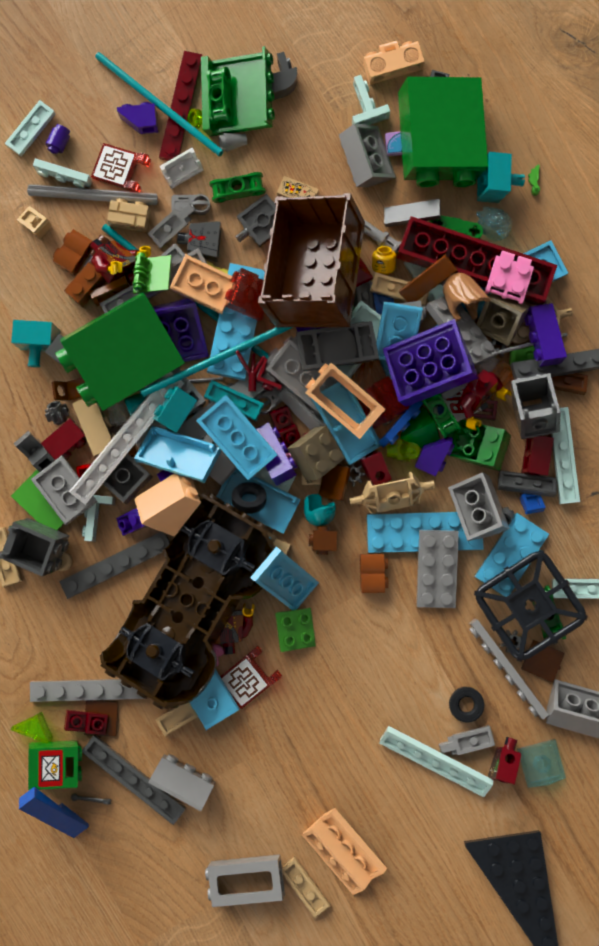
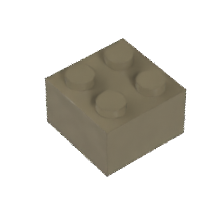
(316, 453)

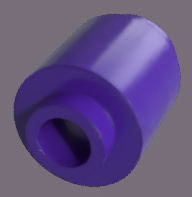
(58, 139)

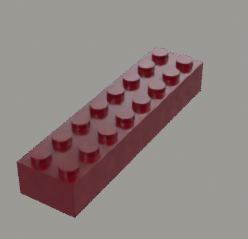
(428, 242)

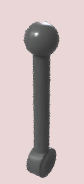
(74, 797)

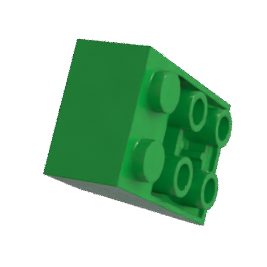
(480, 447)

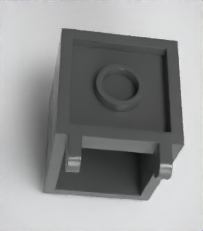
(537, 418)
(35, 547)

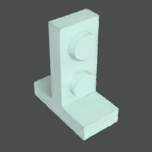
(370, 113)
(90, 529)

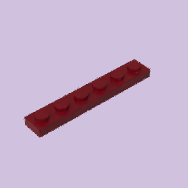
(181, 104)

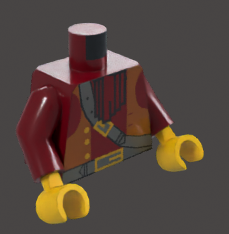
(114, 260)
(477, 393)
(236, 629)

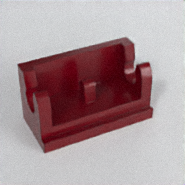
(537, 455)

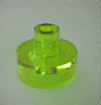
(195, 118)

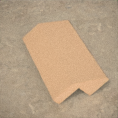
(344, 851)

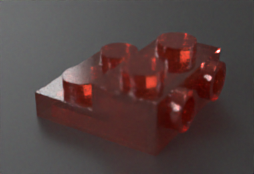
(245, 294)
(385, 394)

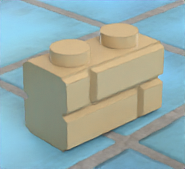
(128, 215)

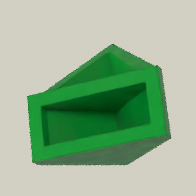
(421, 430)

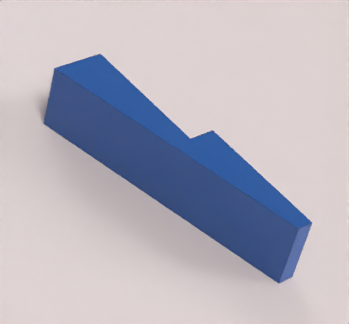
(57, 816)

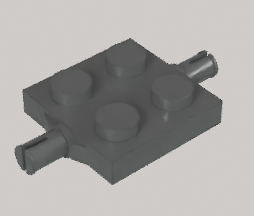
(257, 220)

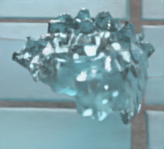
(495, 223)

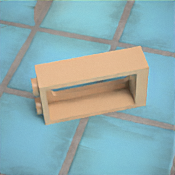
(314, 392)

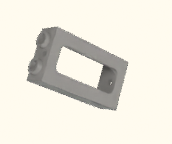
(240, 866)

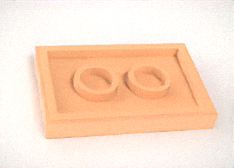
(202, 283)

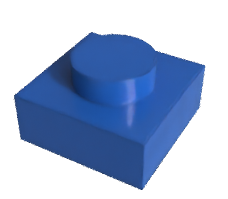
(532, 503)

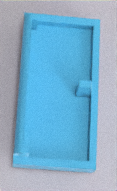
(349, 444)
(178, 454)
(278, 507)
(214, 703)

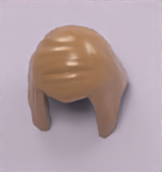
(463, 289)

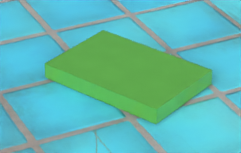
(36, 505)

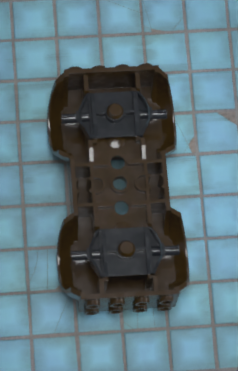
(178, 659)

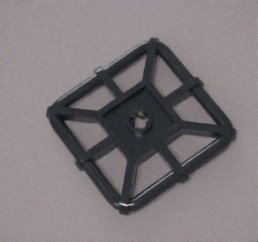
(527, 618)

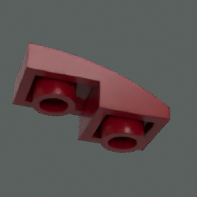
(284, 423)
(85, 722)

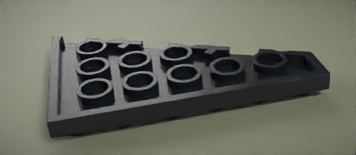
(520, 878)

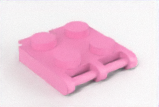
(510, 276)

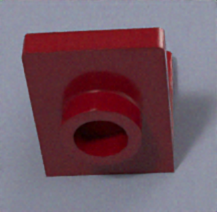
(267, 384)

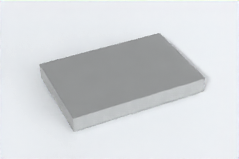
(55, 483)

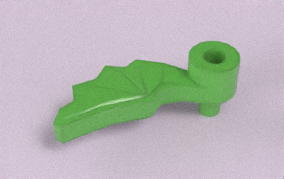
(533, 178)

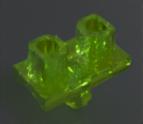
(403, 451)

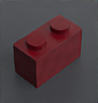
(65, 440)

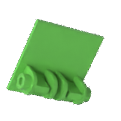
(151, 273)
(295, 629)

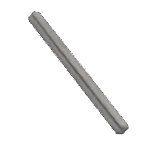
(90, 194)

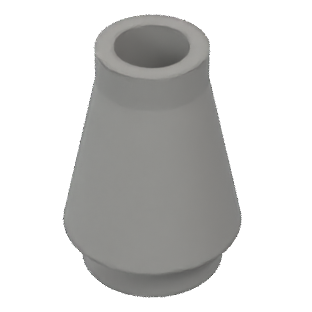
(231, 141)

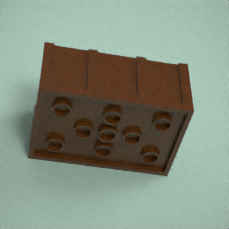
(312, 261)

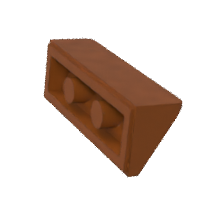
(428, 279)

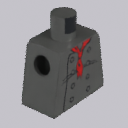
(203, 236)

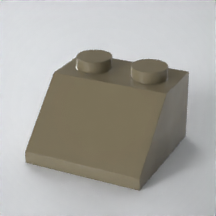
(502, 318)

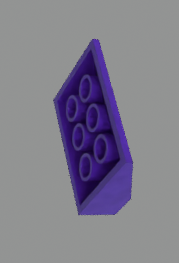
(184, 328)
(429, 363)

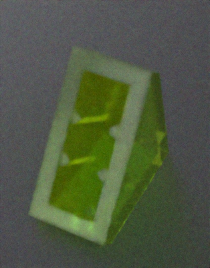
(35, 728)

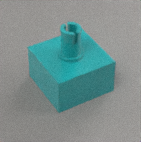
(497, 178)
(34, 337)

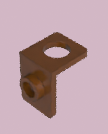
(69, 389)

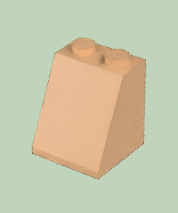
(168, 504)

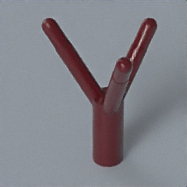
(253, 372)

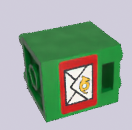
(48, 765)

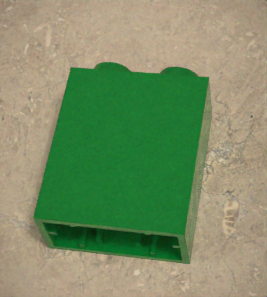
(442, 130)
(119, 352)

